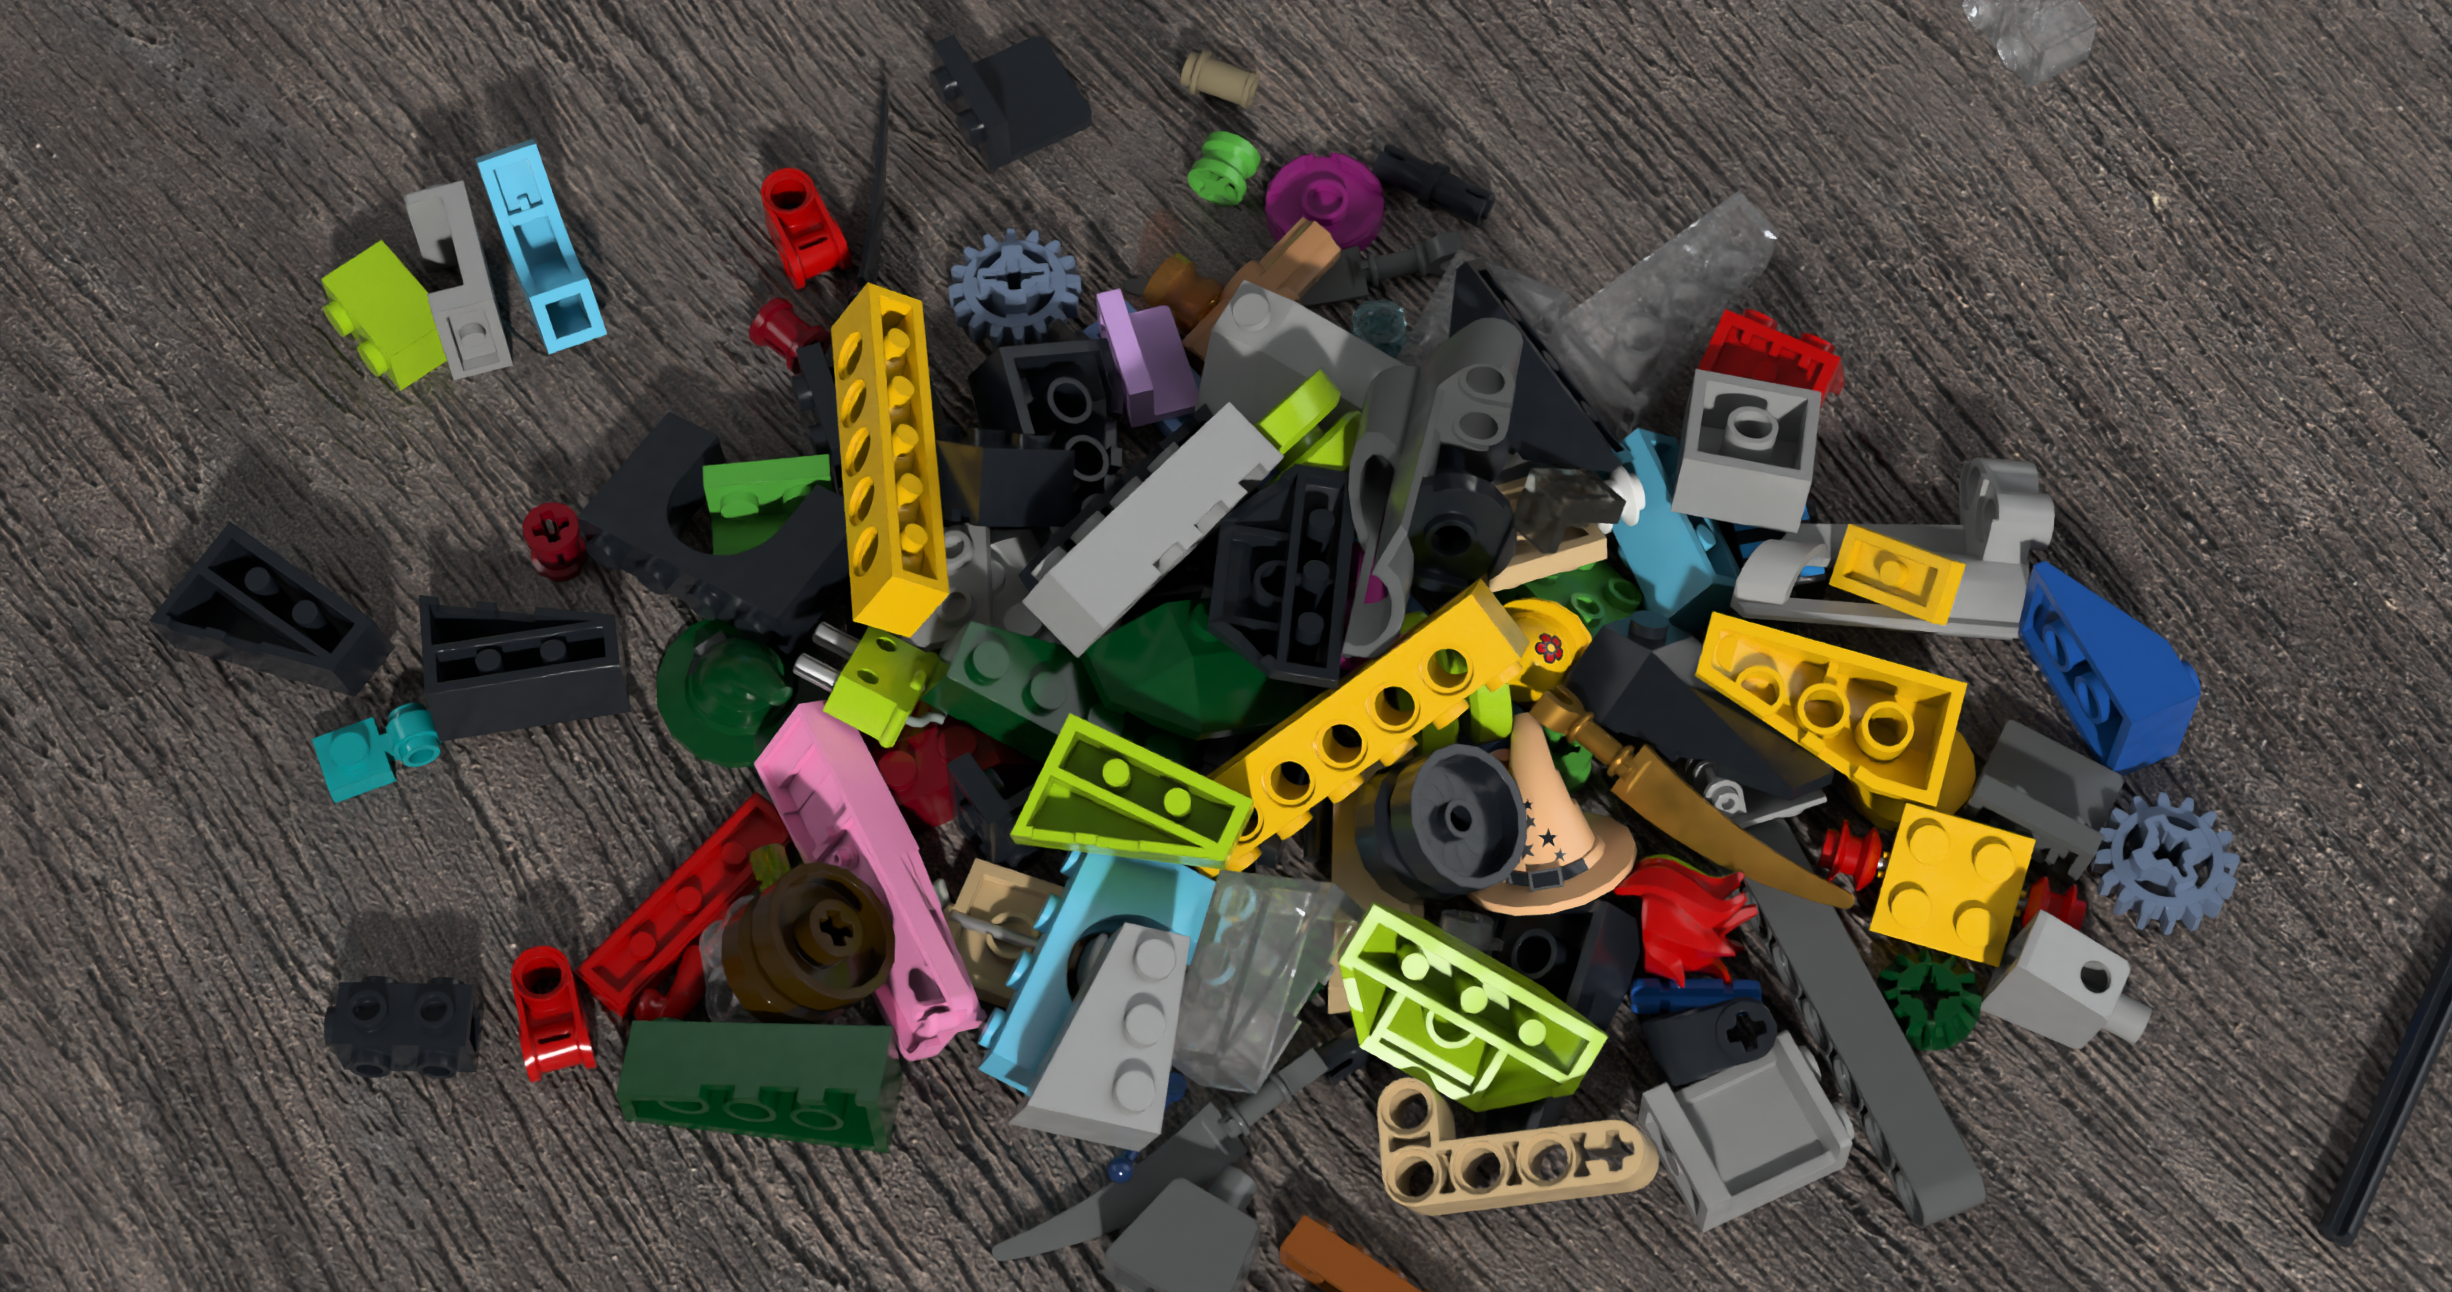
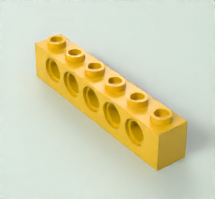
(889, 462)
(1468, 623)

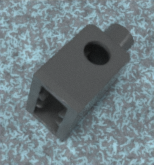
(1189, 1239)

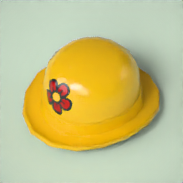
(1554, 646)

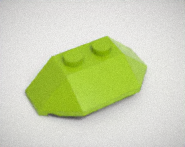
(1460, 1015)

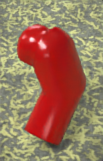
(683, 995)

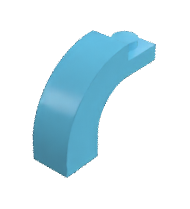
(540, 247)

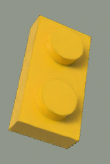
(1897, 574)

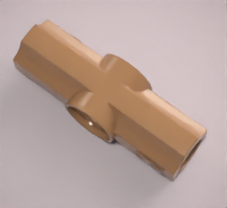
(1286, 270)

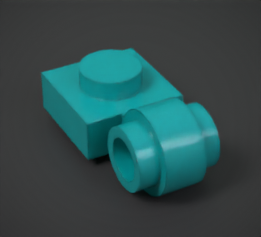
(360, 757)

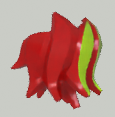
(1685, 917)

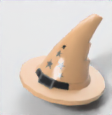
(1567, 851)

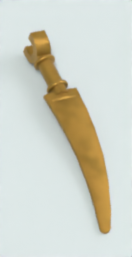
(1678, 809)

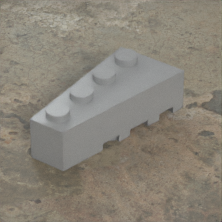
(1149, 529)

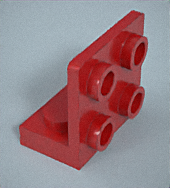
(1755, 350)

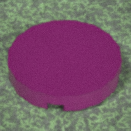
(1328, 190)

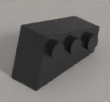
(518, 669)

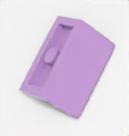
(1147, 359)

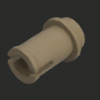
(1219, 79)

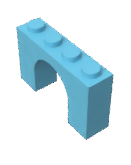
(1095, 900)

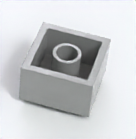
(1746, 451)

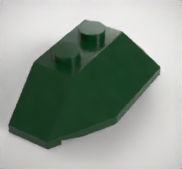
(1186, 678)

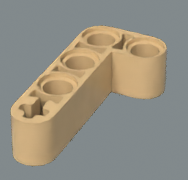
(1518, 1153)

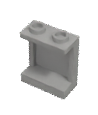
(469, 313)
(1747, 1133)

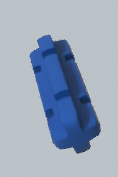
(1650, 995)

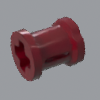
(785, 332)
(562, 539)

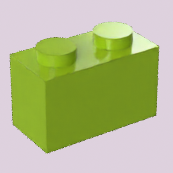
(386, 314)

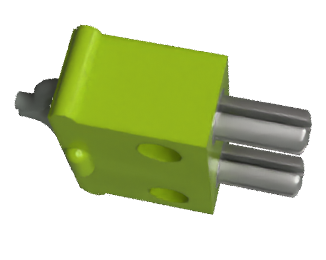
(877, 683)

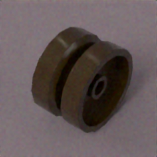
(808, 946)

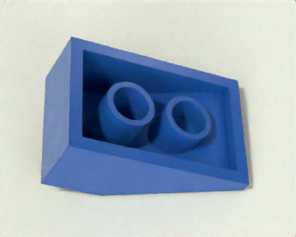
(2108, 672)

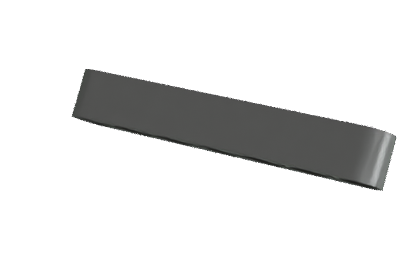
(1862, 1044)

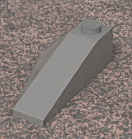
(1271, 346)

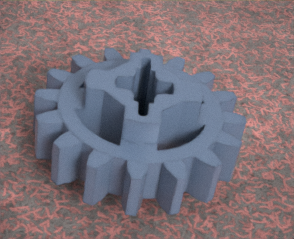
(1014, 290)
(2165, 863)

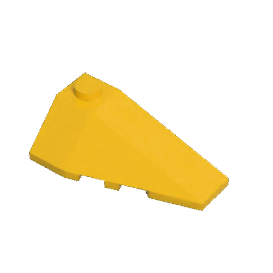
(1852, 710)

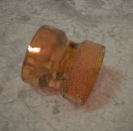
(1183, 291)

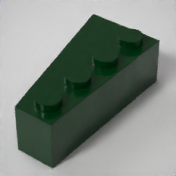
(1026, 689)

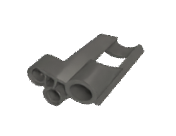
(1408, 412)

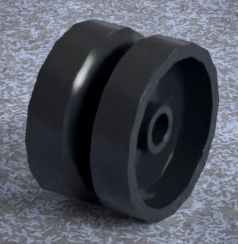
(1440, 825)

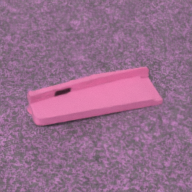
(848, 818)

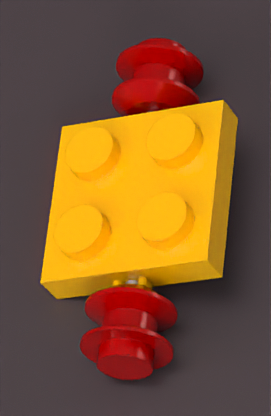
(1948, 882)

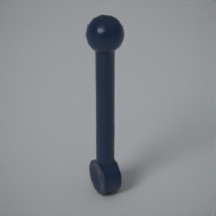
(1121, 1168)

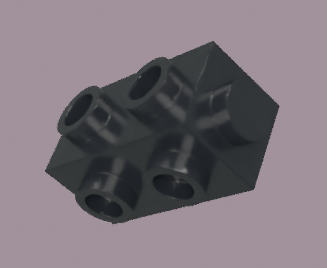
(405, 1027)

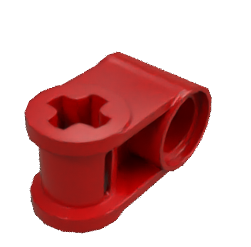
(804, 236)
(552, 1024)

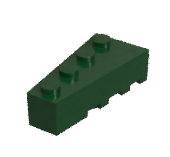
(765, 1080)

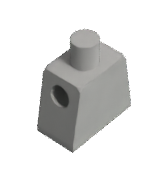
(2063, 986)

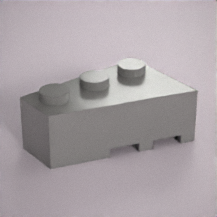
(1116, 1047)

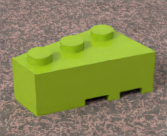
(1129, 803)

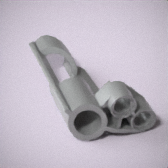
(1997, 528)

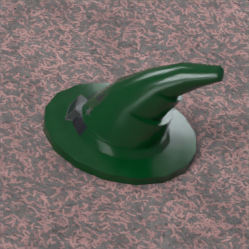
(730, 692)

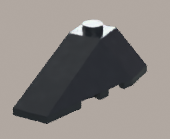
(1580, 958)

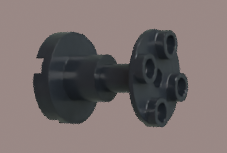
(1462, 520)

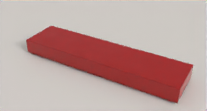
(679, 910)

